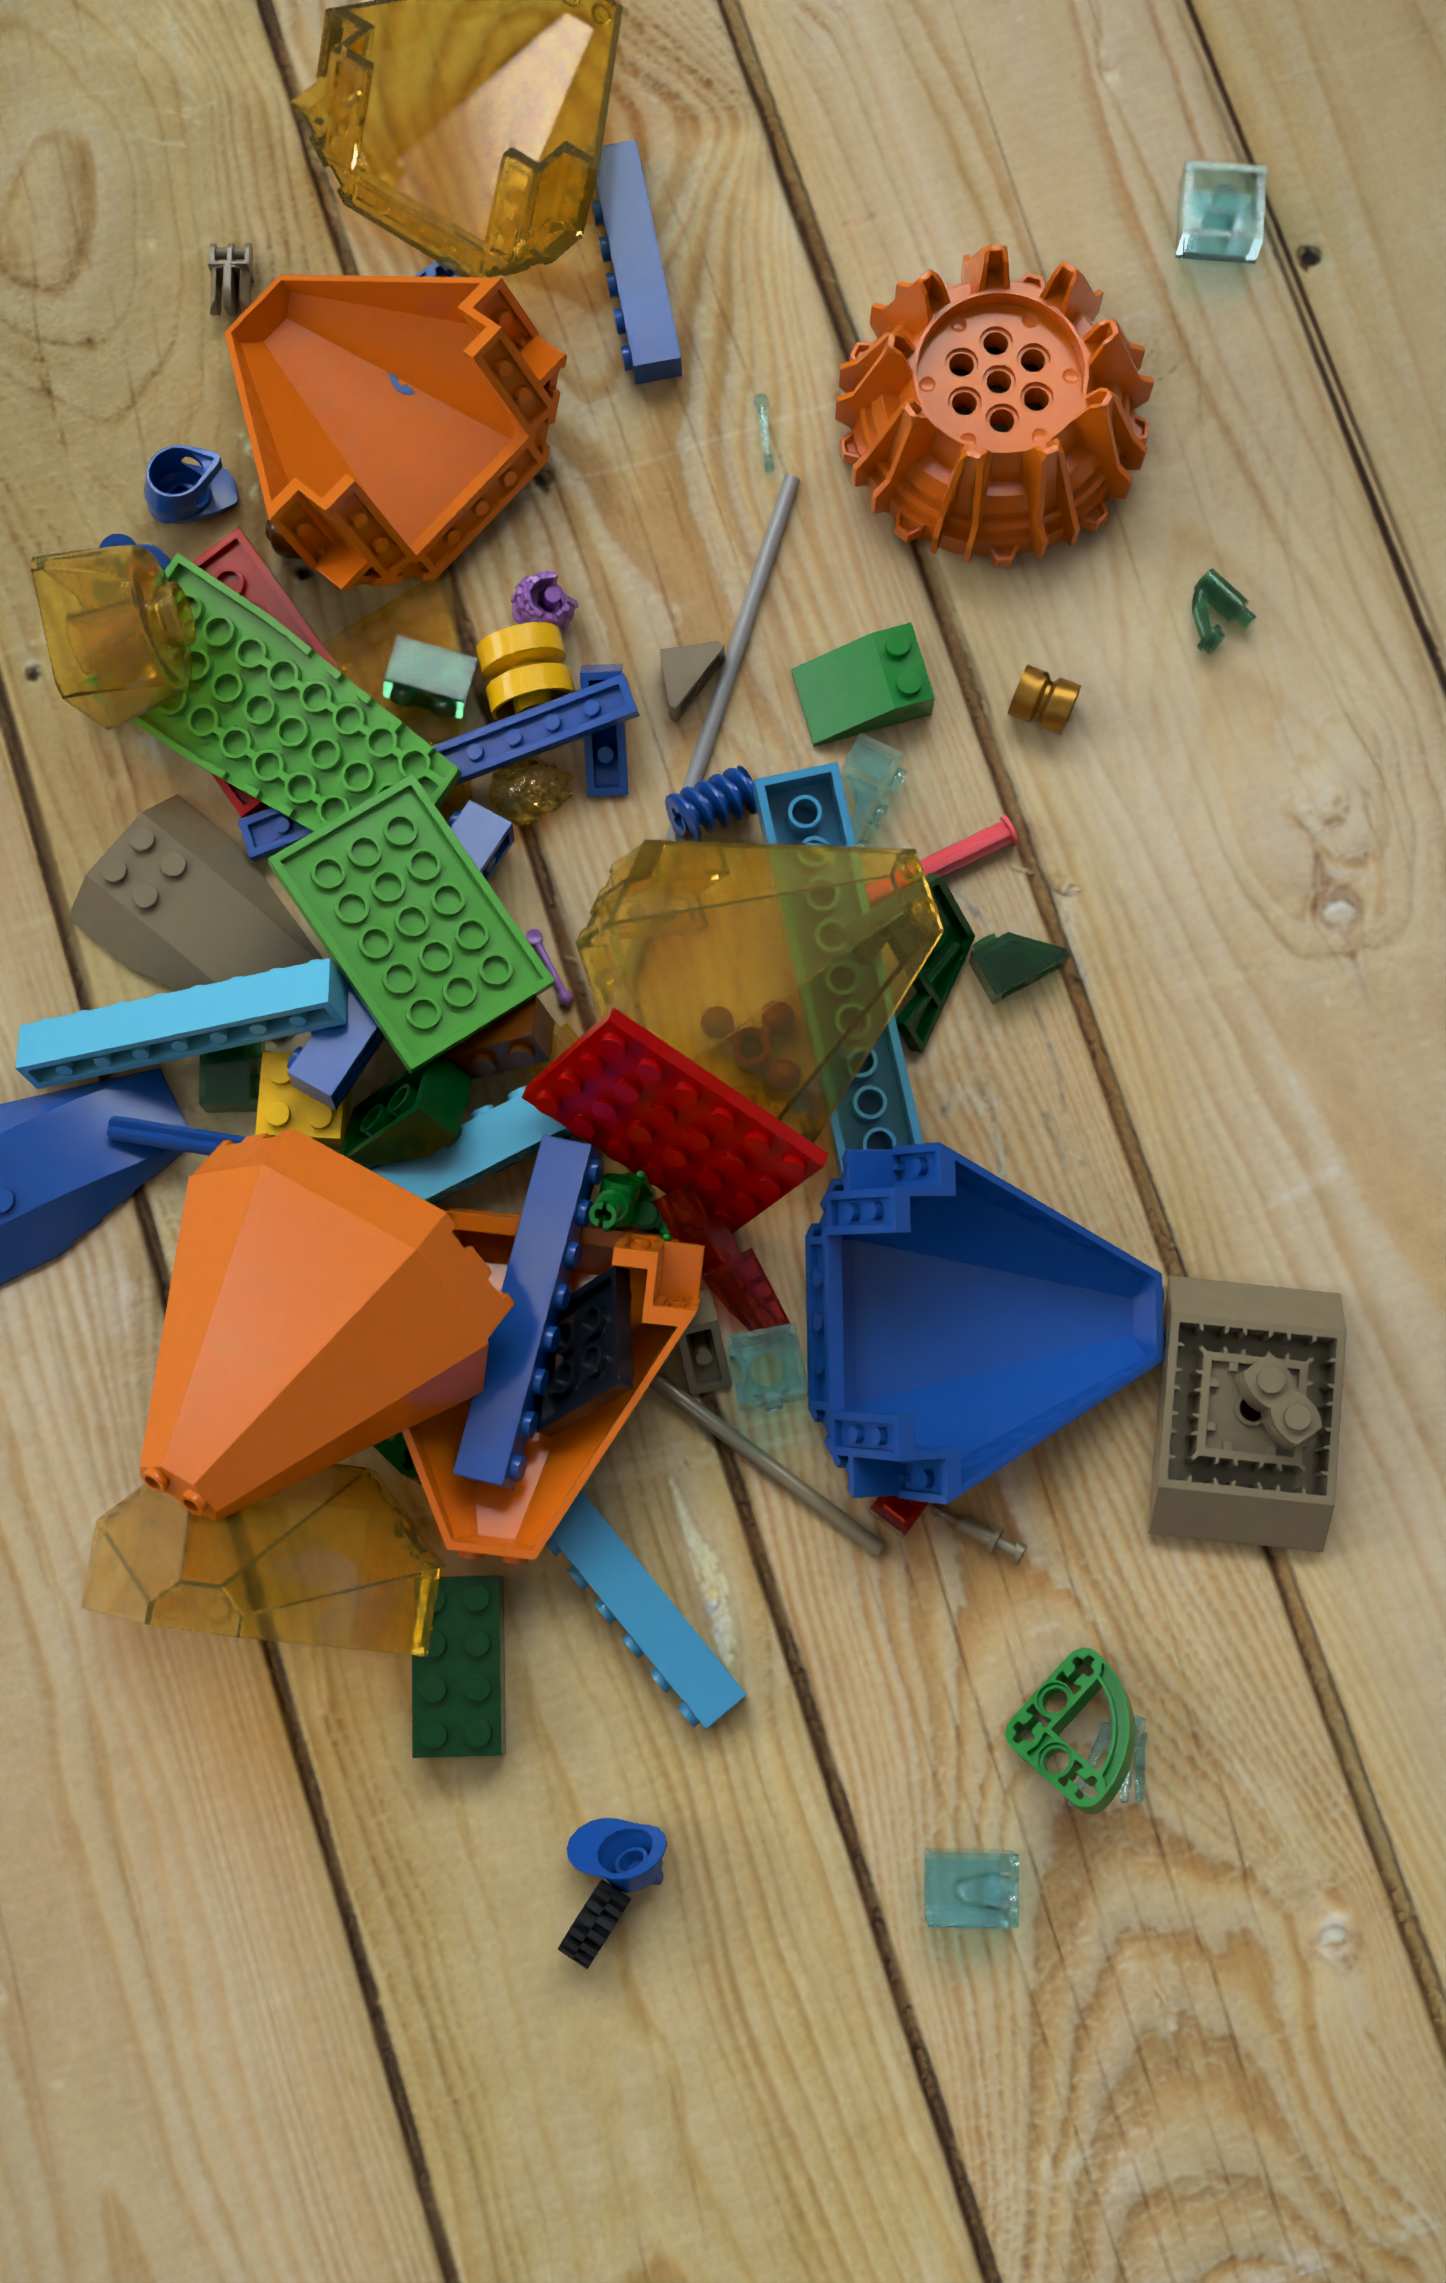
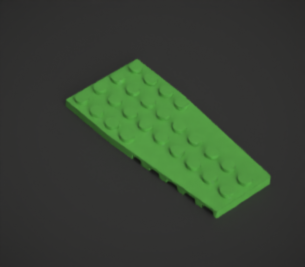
(282, 716)

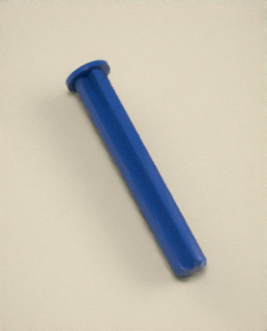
(166, 1135)

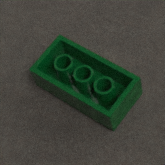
(462, 1679)

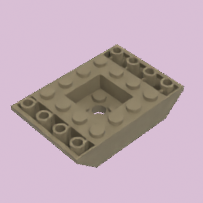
(1211, 1465)

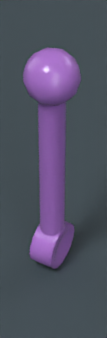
(535, 939)

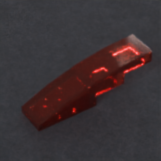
(730, 1274)

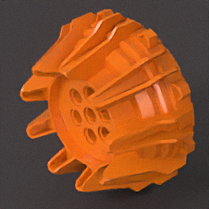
(954, 473)

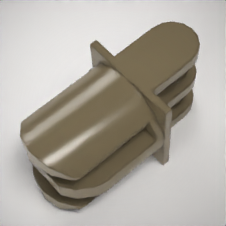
(231, 275)

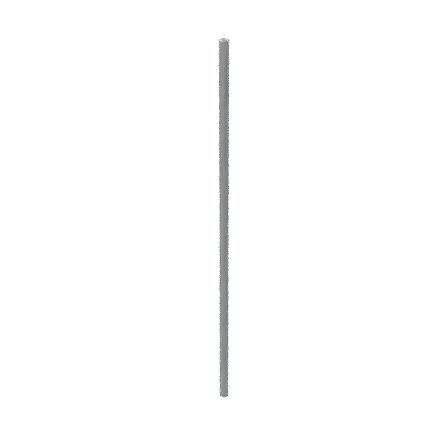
(738, 643)

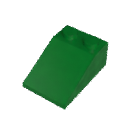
(864, 685)

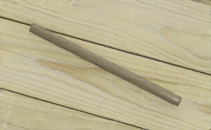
(767, 1464)

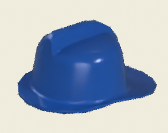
(620, 1852)

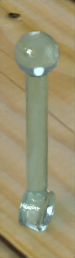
(761, 402)

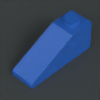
(605, 749)

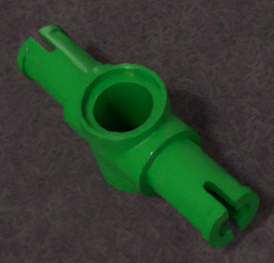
(616, 1200)

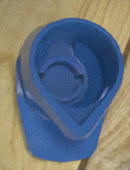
(187, 491)

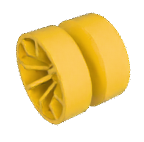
(523, 667)

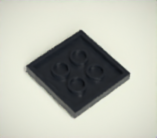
(592, 1352)

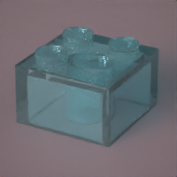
(1221, 211)

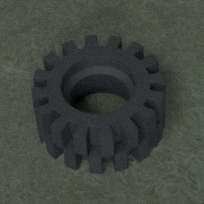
(594, 1924)

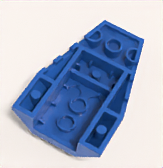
(66, 1171)

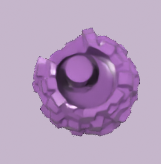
(542, 600)

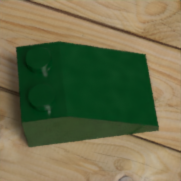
(409, 1116)

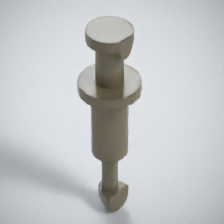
(982, 1534)

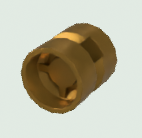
(1044, 699)

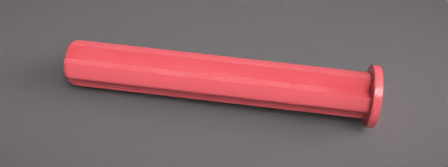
(971, 848)

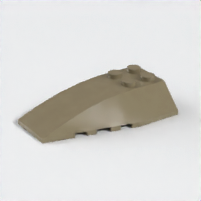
(186, 903)

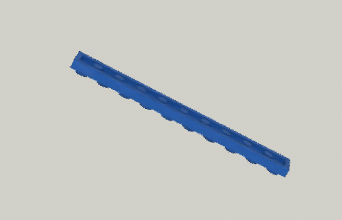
(484, 750)

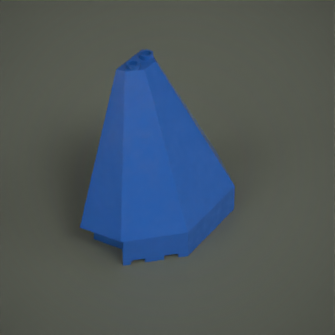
(960, 1321)

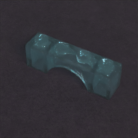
(869, 776)

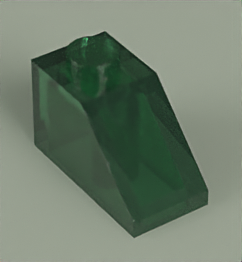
(1013, 963)

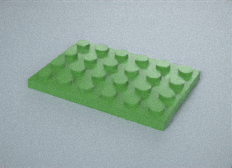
(411, 923)

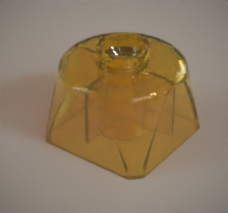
(114, 631)

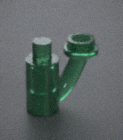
(1226, 600)

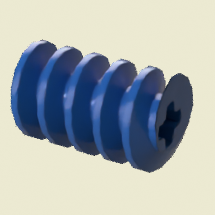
(711, 801)

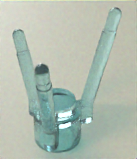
(1105, 1734)

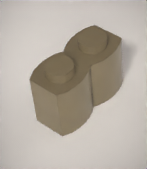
(1284, 1411)

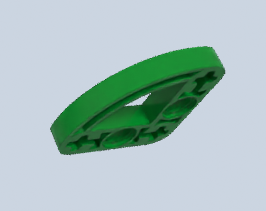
(1047, 1739)

